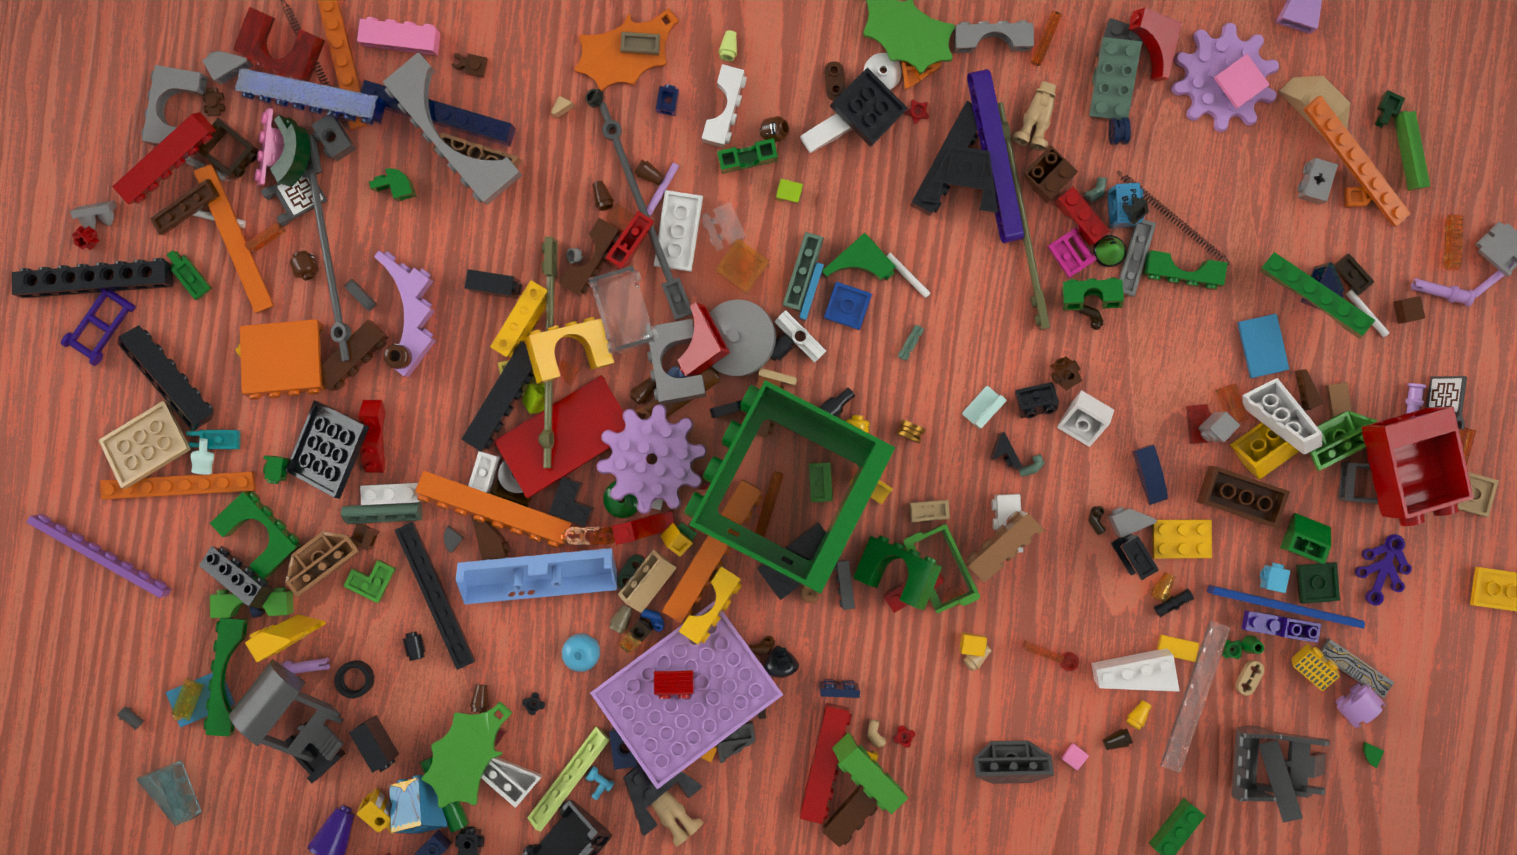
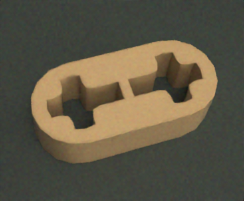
(1250, 678)

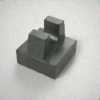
(1137, 210)

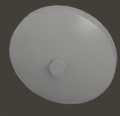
(747, 335)

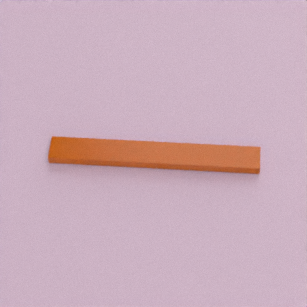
(234, 241)

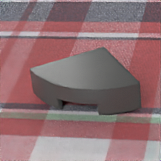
(452, 539)

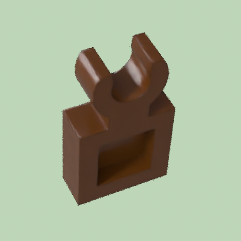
(473, 65)

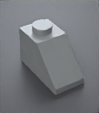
(225, 66)
(1128, 521)

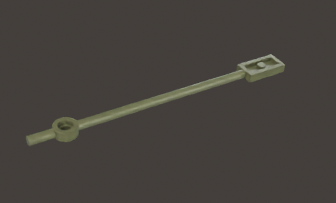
(549, 268)
(1037, 299)

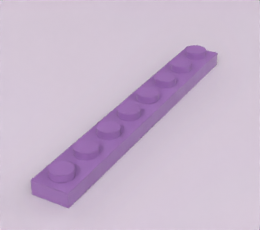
(104, 558)

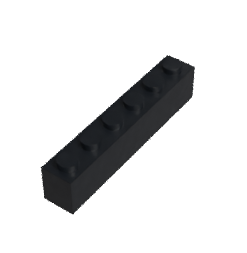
(960, 135)
(165, 377)
(500, 400)

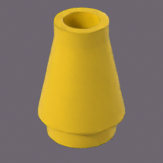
(1139, 715)

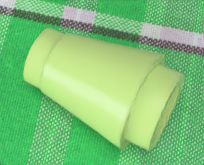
(728, 47)

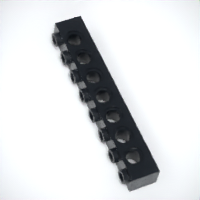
(24, 280)

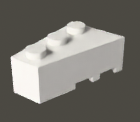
(510, 779)

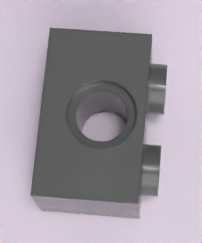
(341, 145)

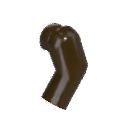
(1095, 316)
(1094, 519)

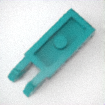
(217, 438)

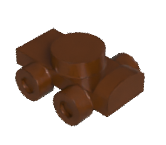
(212, 102)

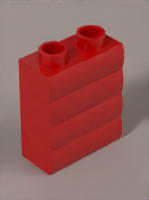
(1418, 464)

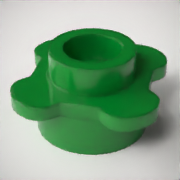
(1236, 653)

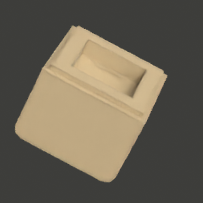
(561, 107)

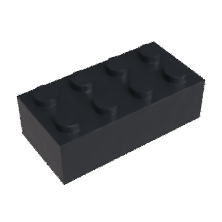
(804, 546)

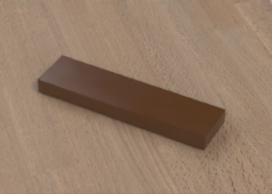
(185, 207)

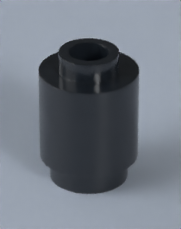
(782, 347)
(414, 646)

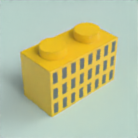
(1315, 667)

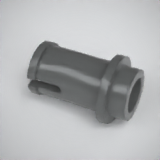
(130, 717)

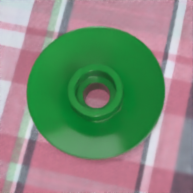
(618, 509)

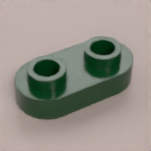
(628, 569)

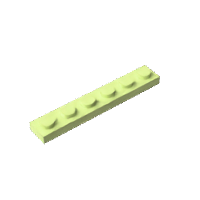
(568, 778)

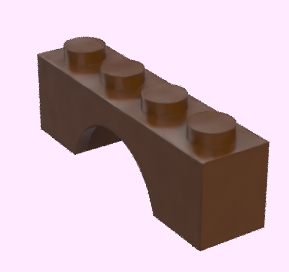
(604, 238)

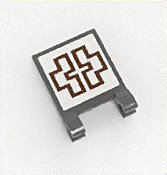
(294, 199)
(1448, 392)

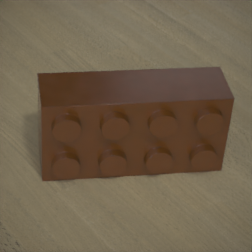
(1243, 496)

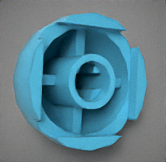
(580, 652)

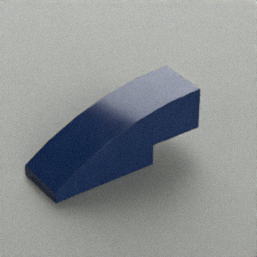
(1150, 474)

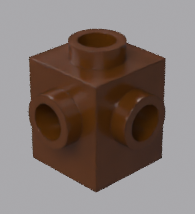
(1065, 372)

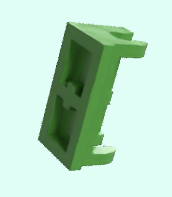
(820, 482)

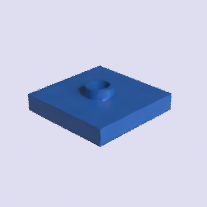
(847, 305)

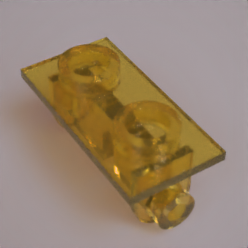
(187, 699)

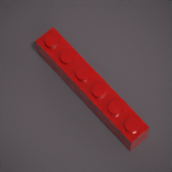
(164, 158)
(824, 764)

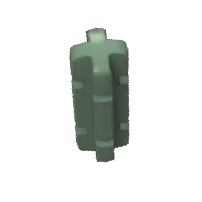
(910, 342)

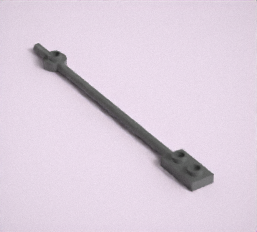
(673, 287)
(340, 331)

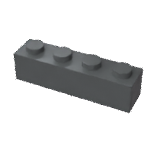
(845, 584)

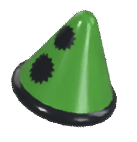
(1109, 251)

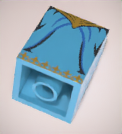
(414, 807)

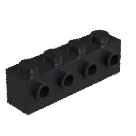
(236, 577)

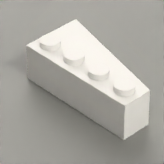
(1283, 415)
(1140, 671)

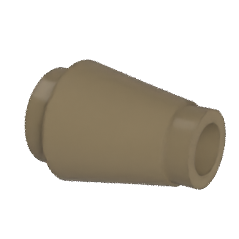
(621, 619)

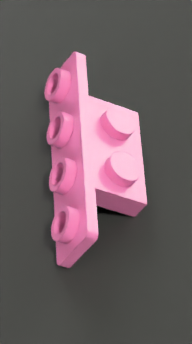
(271, 147)

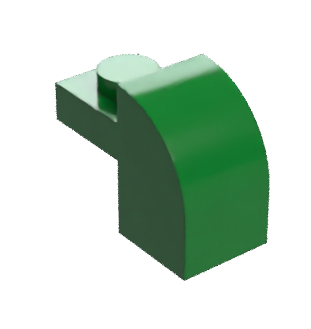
(400, 184)

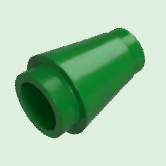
(1252, 645)

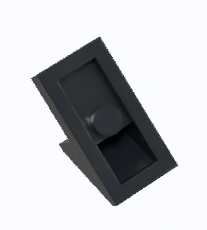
(1003, 446)

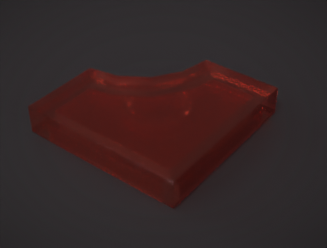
(1196, 417)

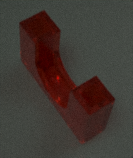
(253, 44)

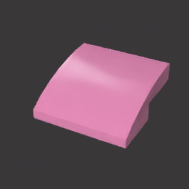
(1241, 81)

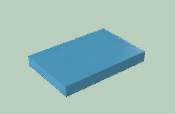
(1263, 345)
(200, 708)

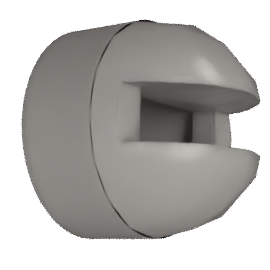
(574, 255)

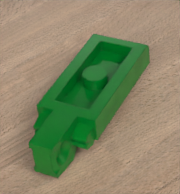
(188, 275)

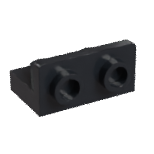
(1037, 400)

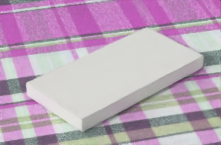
(679, 229)

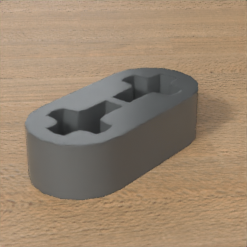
(360, 294)

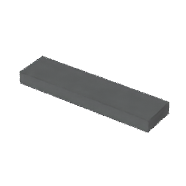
(1280, 781)

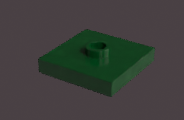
(1318, 582)

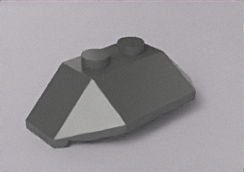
(1012, 763)

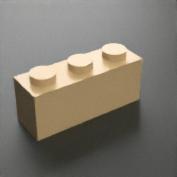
(647, 581)

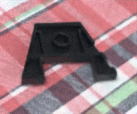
(965, 168)
(644, 793)

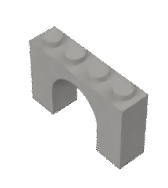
(165, 84)
(670, 388)

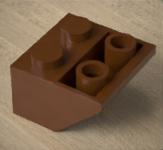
(1049, 173)

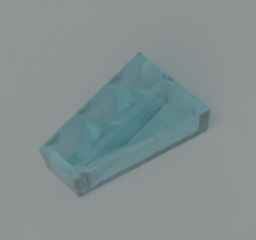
(172, 792)

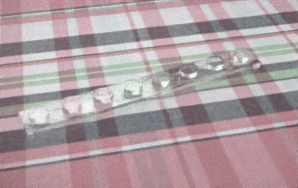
(1195, 696)

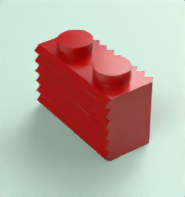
(674, 683)

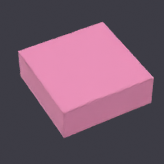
(1075, 756)

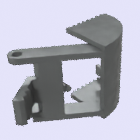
(268, 701)
(1299, 764)

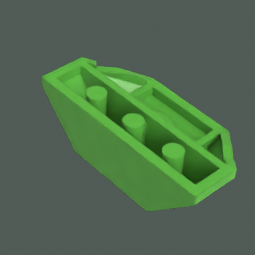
(1340, 438)

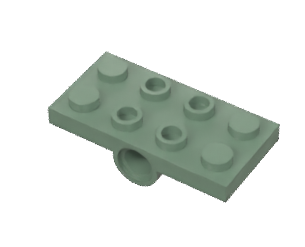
(1114, 78)

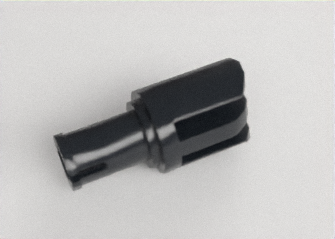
(835, 405)

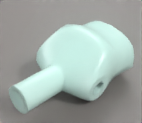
(202, 459)

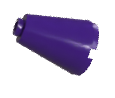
(334, 833)

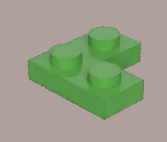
(373, 585)

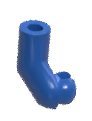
(655, 618)

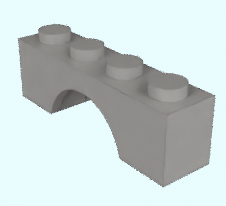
(1017, 35)

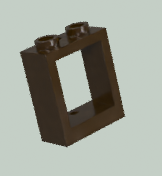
(248, 156)

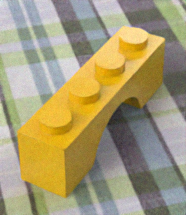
(697, 627)

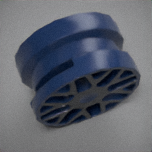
(1119, 131)

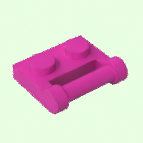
(1067, 256)

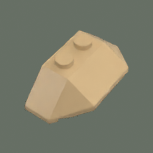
(1303, 90)

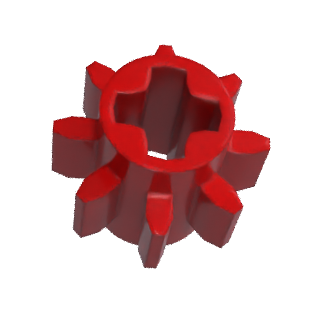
(85, 237)

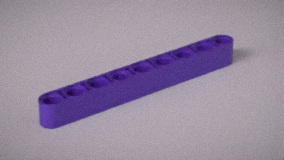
(993, 140)

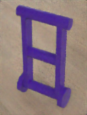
(96, 356)

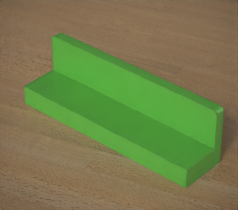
(1411, 150)

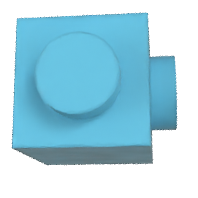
(1274, 577)

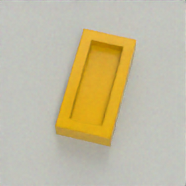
(1179, 647)

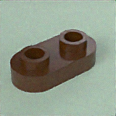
(834, 80)

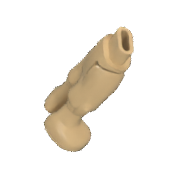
(1039, 114)
(667, 810)

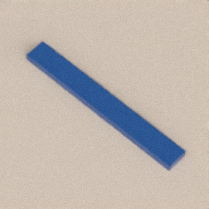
(1286, 606)

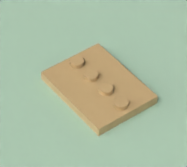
(144, 445)

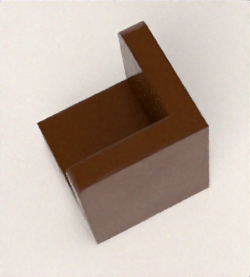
(1409, 309)
(364, 536)

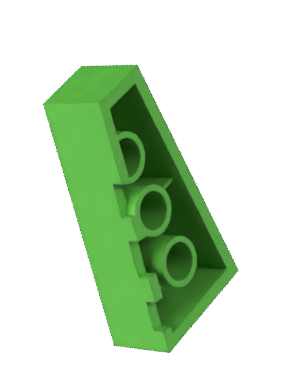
(869, 774)

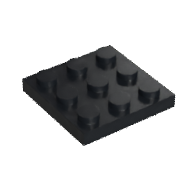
(868, 107)

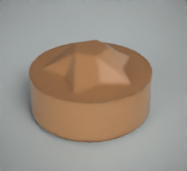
(809, 595)

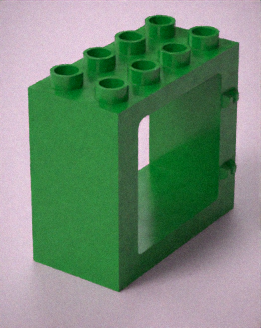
(817, 426)

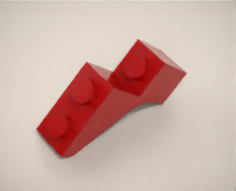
(372, 450)

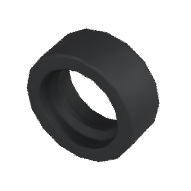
(339, 679)

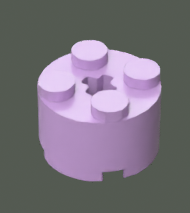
(1360, 705)

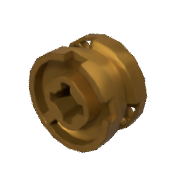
(910, 431)

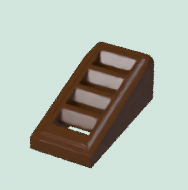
(1308, 393)

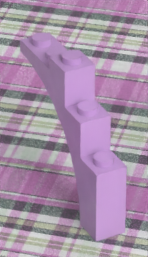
(416, 311)

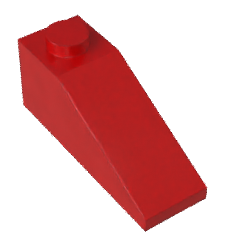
(629, 241)

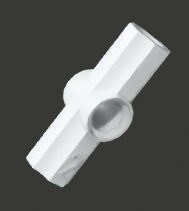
(791, 327)

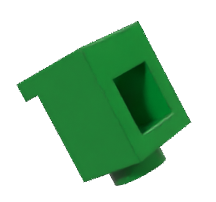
(275, 469)

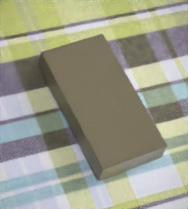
(640, 43)

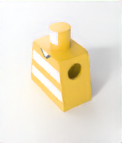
(376, 811)

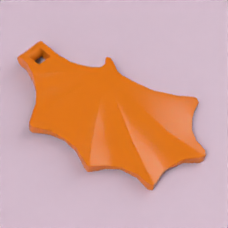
(605, 62)

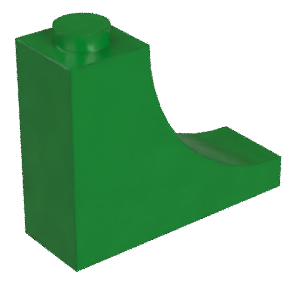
(862, 256)

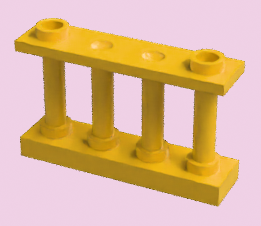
(521, 319)

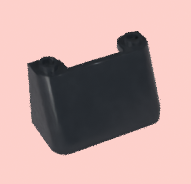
(573, 834)

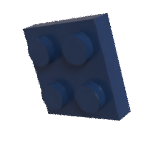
(847, 689)

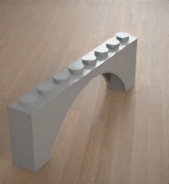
(411, 89)

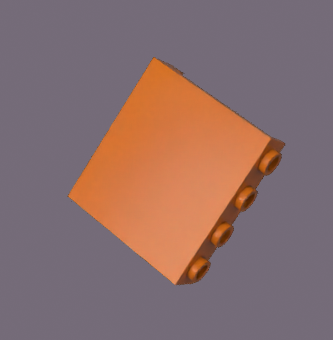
(281, 359)

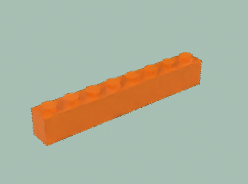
(491, 509)
(709, 555)

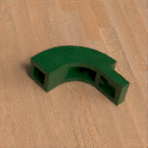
(295, 152)

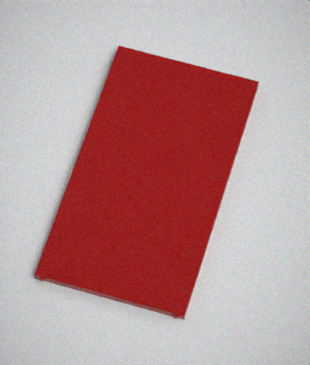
(577, 431)

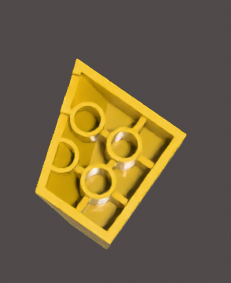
(278, 637)

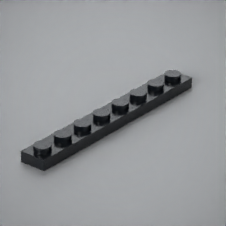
(435, 595)

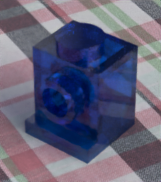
(665, 92)

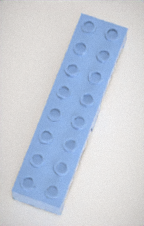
(545, 574)

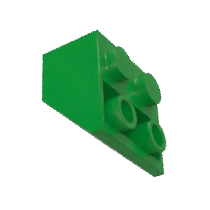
(1307, 539)

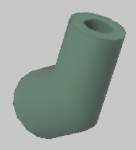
(1097, 192)
(1033, 468)

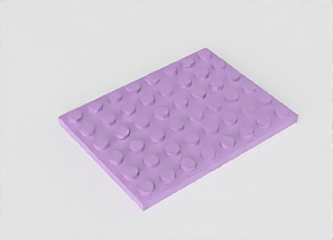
(675, 731)

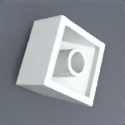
(1086, 418)

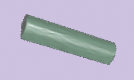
(803, 271)
(381, 513)

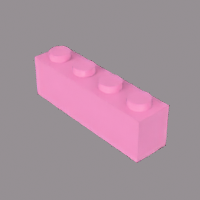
(398, 36)

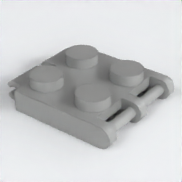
(1500, 248)

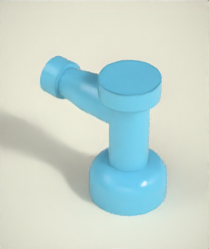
(604, 784)

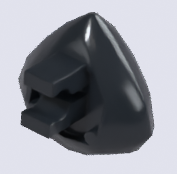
(781, 663)

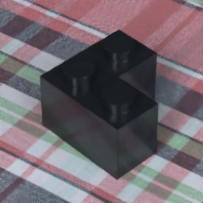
(566, 504)

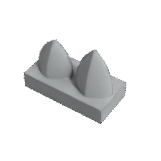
(87, 213)

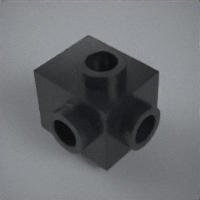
(469, 841)

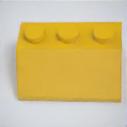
(1262, 450)

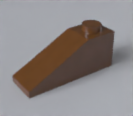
(490, 541)

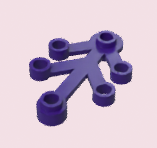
(1385, 567)

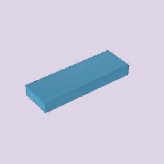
(811, 291)

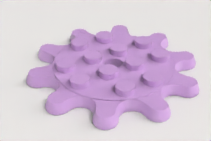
(1208, 61)
(647, 480)

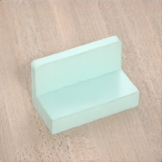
(983, 407)

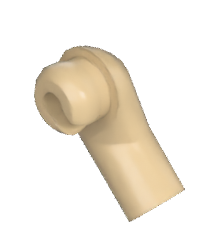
(877, 740)

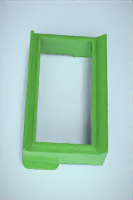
(964, 599)

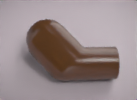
(764, 647)

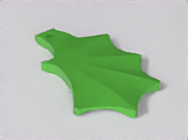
(908, 33)
(464, 755)

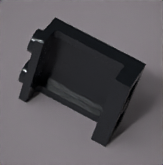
(1134, 556)
(319, 764)

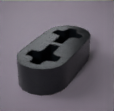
(725, 409)

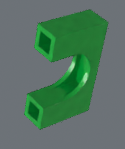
(281, 542)
(921, 571)

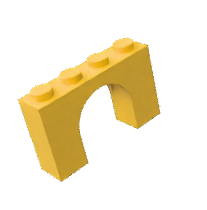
(542, 346)

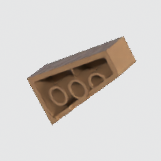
(476, 150)
(1003, 545)

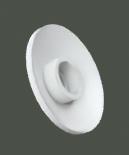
(894, 71)

